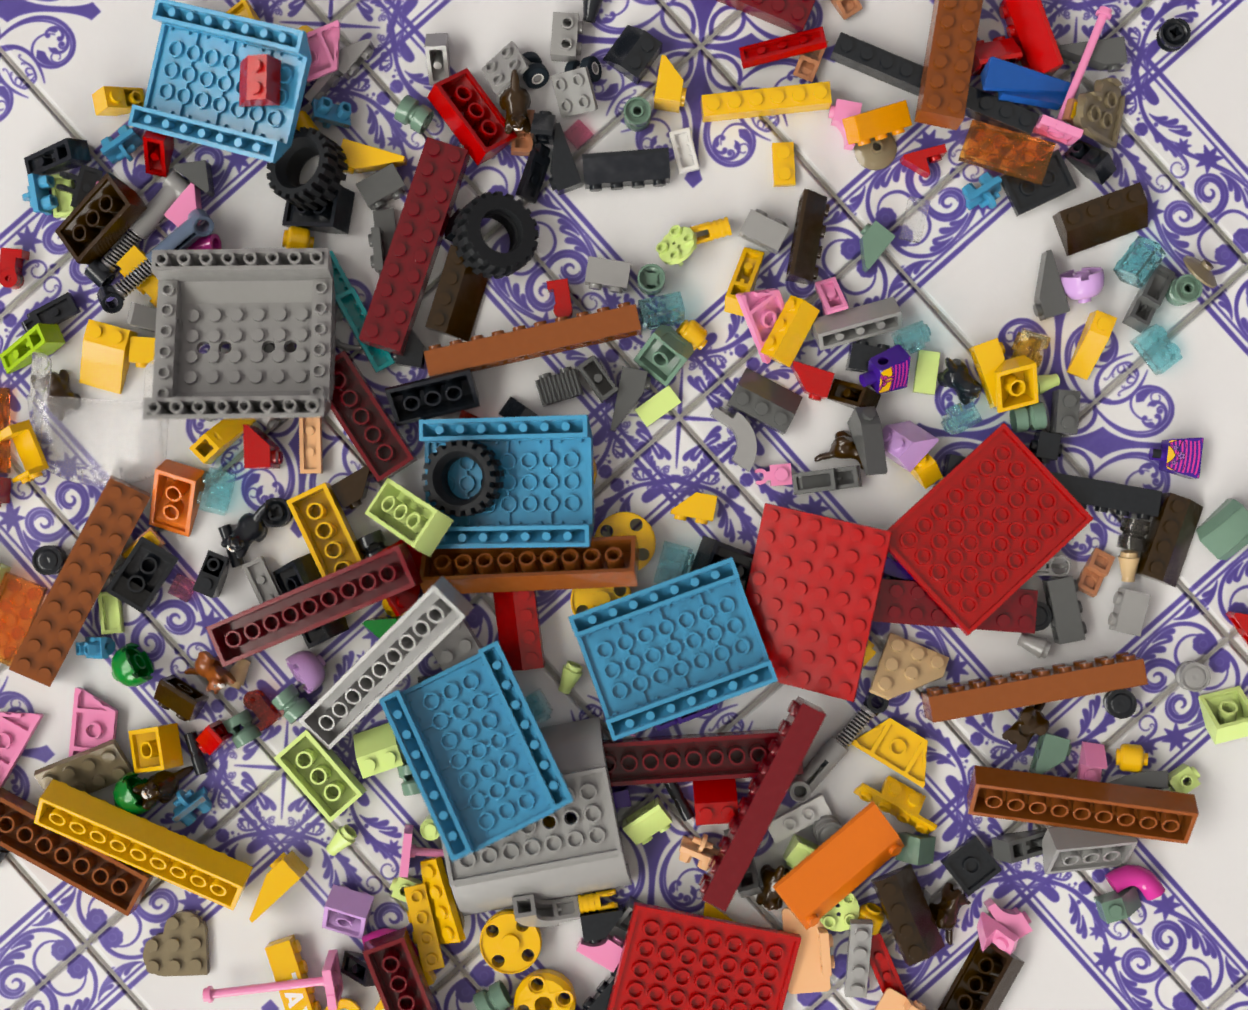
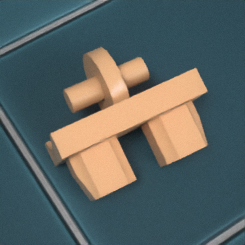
(697, 848)

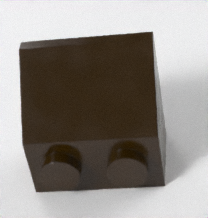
(180, 697)

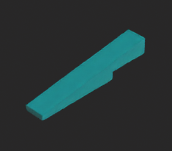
(355, 315)

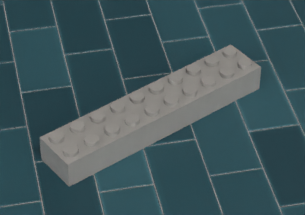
(386, 663)

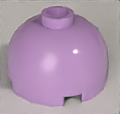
(1083, 284)
(307, 669)

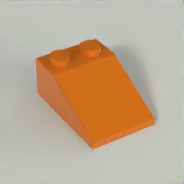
(175, 497)

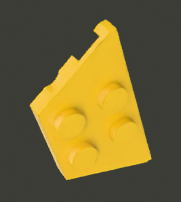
(897, 749)

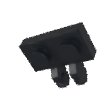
(85, 183)

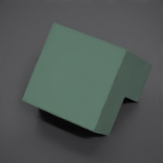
(917, 848)

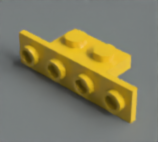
(899, 801)
(424, 927)

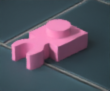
(778, 475)

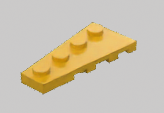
(441, 901)

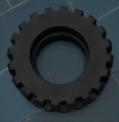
(516, 222)

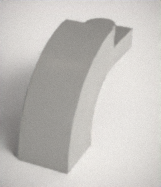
(745, 437)
(544, 913)

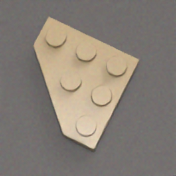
(905, 667)

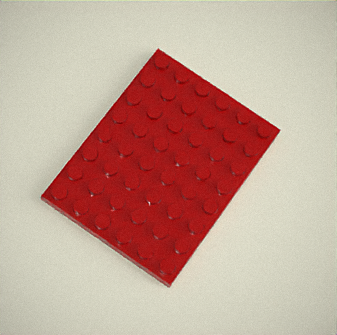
(986, 529)
(816, 596)
(701, 963)

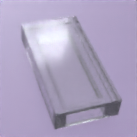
(914, 219)

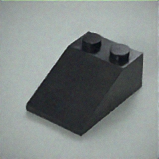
(332, 218)
(714, 551)
(142, 575)

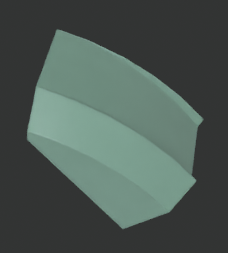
(664, 354)
(1225, 530)

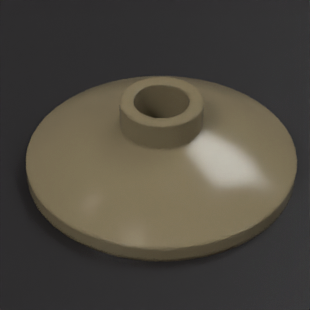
(874, 159)
(1201, 270)

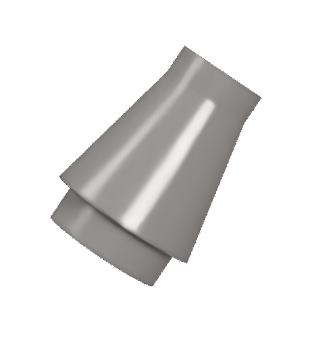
(1035, 645)

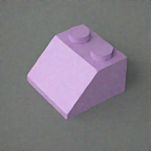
(907, 443)
(347, 911)

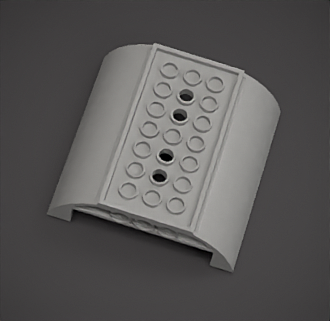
(247, 303)
(558, 858)

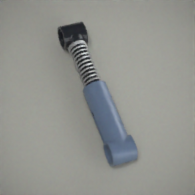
(179, 239)

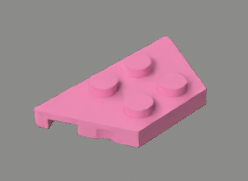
(324, 50)
(761, 312)
(92, 722)
(15, 733)

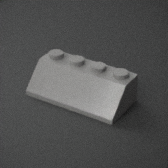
(1084, 850)

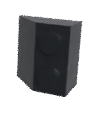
(633, 53)

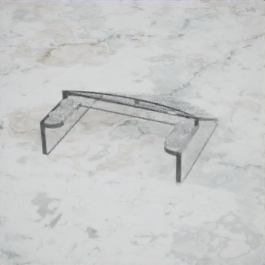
(94, 437)

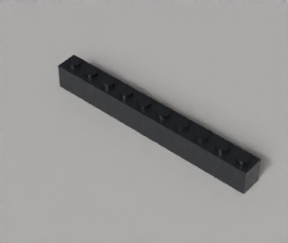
(908, 76)
(1098, 493)

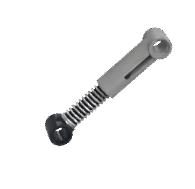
(102, 271)
(835, 749)

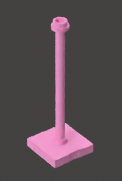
(1057, 128)
(410, 851)
(330, 980)

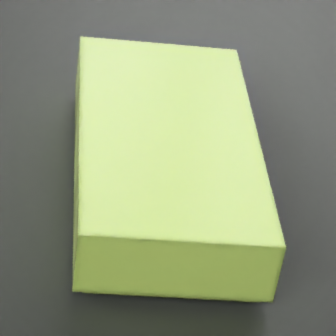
(64, 199)
(926, 372)
(657, 406)
(110, 614)

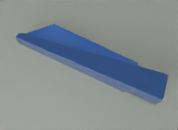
(1023, 84)

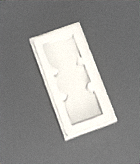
(684, 150)

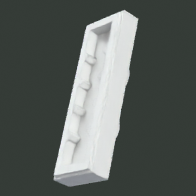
(798, 818)

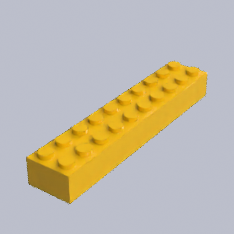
(142, 844)

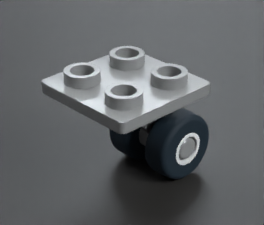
(529, 64)
(575, 88)

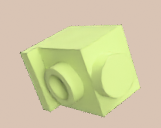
(1176, 778)
(397, 884)

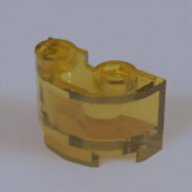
(1030, 344)

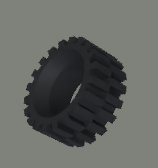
(324, 182)
(438, 474)

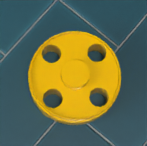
(621, 527)
(594, 597)
(509, 943)
(546, 995)

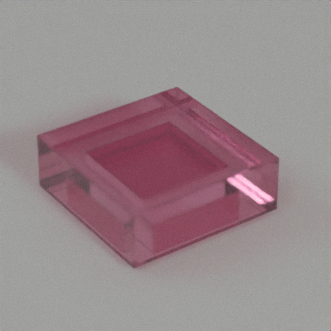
(578, 134)
(182, 587)

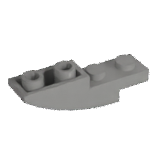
(349, 65)

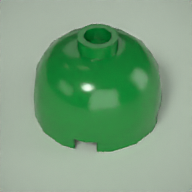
(131, 666)
(125, 797)

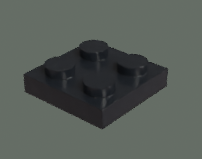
(971, 865)

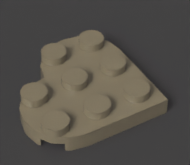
(1101, 112)
(180, 948)

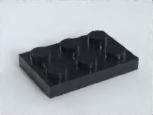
(1029, 195)

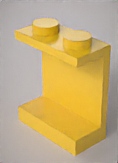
(28, 450)

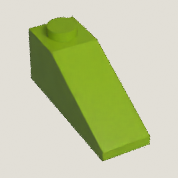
(39, 339)

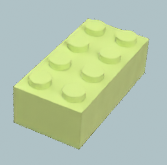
(408, 517)
(320, 775)

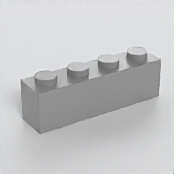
(857, 323)

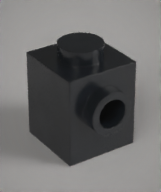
(1046, 446)

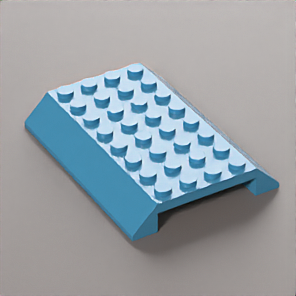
(198, 81)
(545, 480)
(673, 649)
(476, 752)

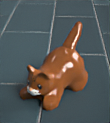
(212, 670)

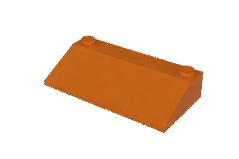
(839, 865)

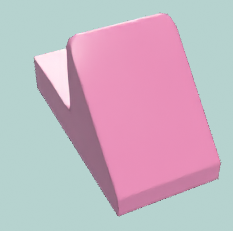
(830, 296)
(1091, 761)
(993, 932)

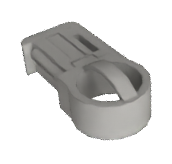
(1046, 570)

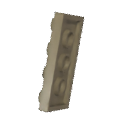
(88, 769)

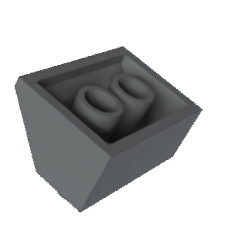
(765, 401)

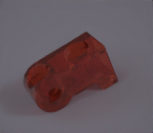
(262, 707)

